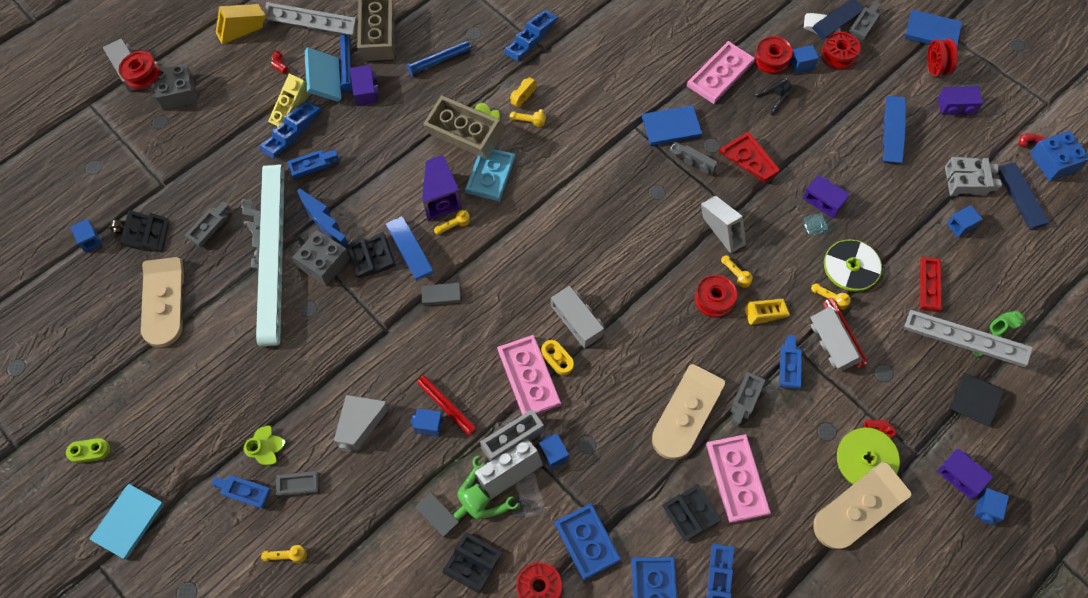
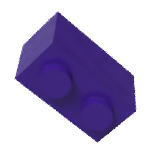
(363, 85)
(960, 100)
(825, 196)
(964, 473)

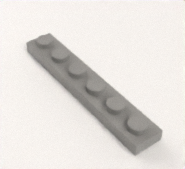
(311, 19)
(968, 338)

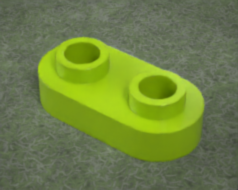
(86, 450)

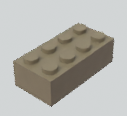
(376, 30)
(464, 127)

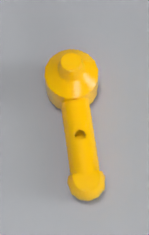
(537, 119)
(462, 219)
(744, 277)
(842, 299)
(296, 553)

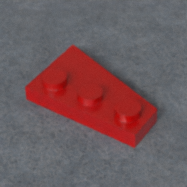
(750, 156)

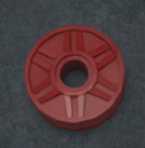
(840, 50)
(773, 55)
(942, 57)
(139, 69)
(718, 286)
(537, 573)

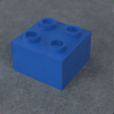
(1059, 155)

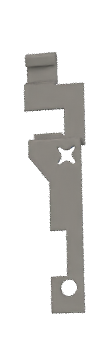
(246, 205)

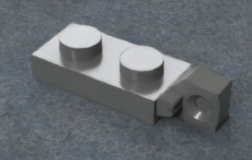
(865, 21)
(693, 157)
(208, 224)
(746, 397)

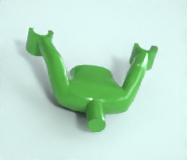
(1005, 323)
(475, 499)

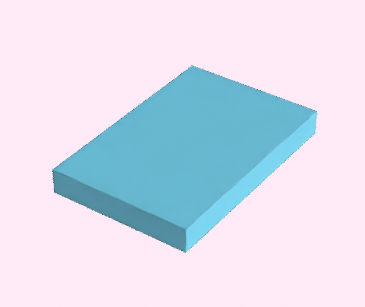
(322, 74)
(490, 175)
(127, 521)

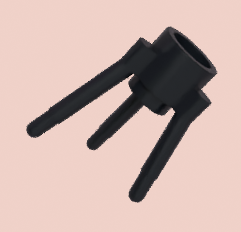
(780, 88)

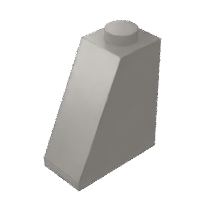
(725, 223)
(357, 421)

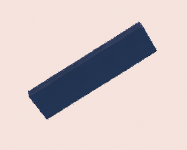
(838, 18)
(1022, 196)

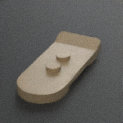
(162, 301)
(686, 413)
(860, 507)

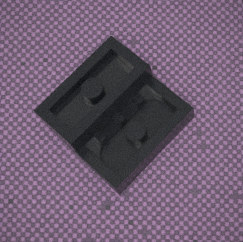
(144, 231)
(371, 255)
(976, 399)
(691, 512)
(472, 562)

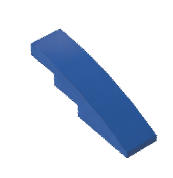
(531, 35)
(894, 129)
(290, 130)
(321, 217)
(409, 248)
(720, 571)

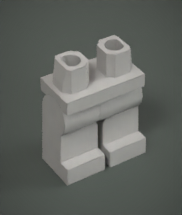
(971, 176)

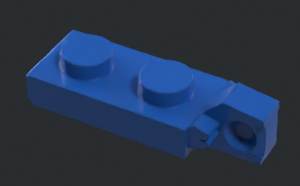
(312, 162)
(790, 364)
(243, 491)

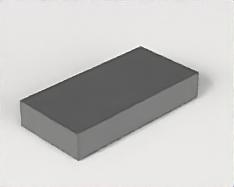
(441, 294)
(297, 484)
(437, 515)

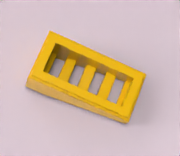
(755, 315)

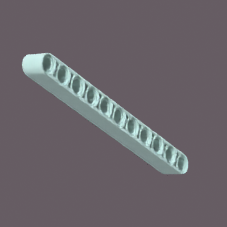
(270, 257)

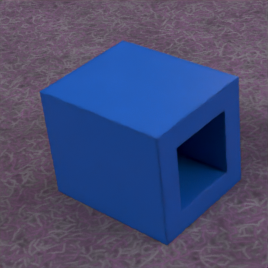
(804, 59)
(964, 221)
(86, 235)
(427, 422)
(553, 451)
(991, 506)

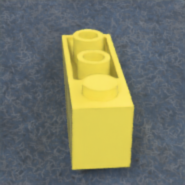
(292, 95)

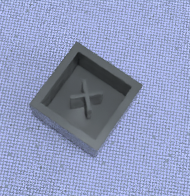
(175, 87)
(321, 258)

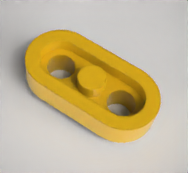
(520, 95)
(558, 358)

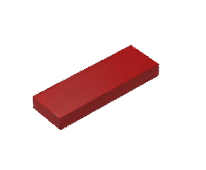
(930, 284)

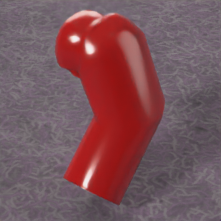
(277, 62)
(1029, 137)
(882, 426)

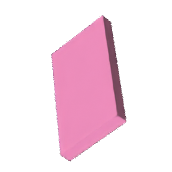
(720, 72)
(529, 375)
(738, 479)

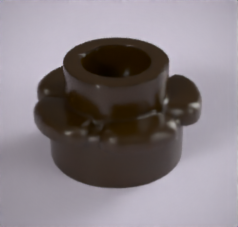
(117, 226)

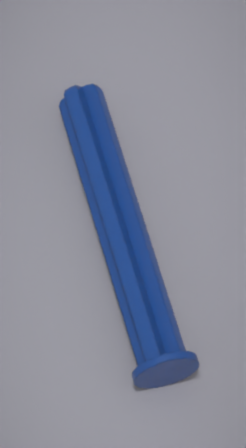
(345, 49)
(438, 58)

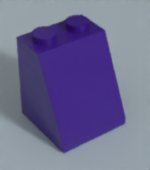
(439, 189)

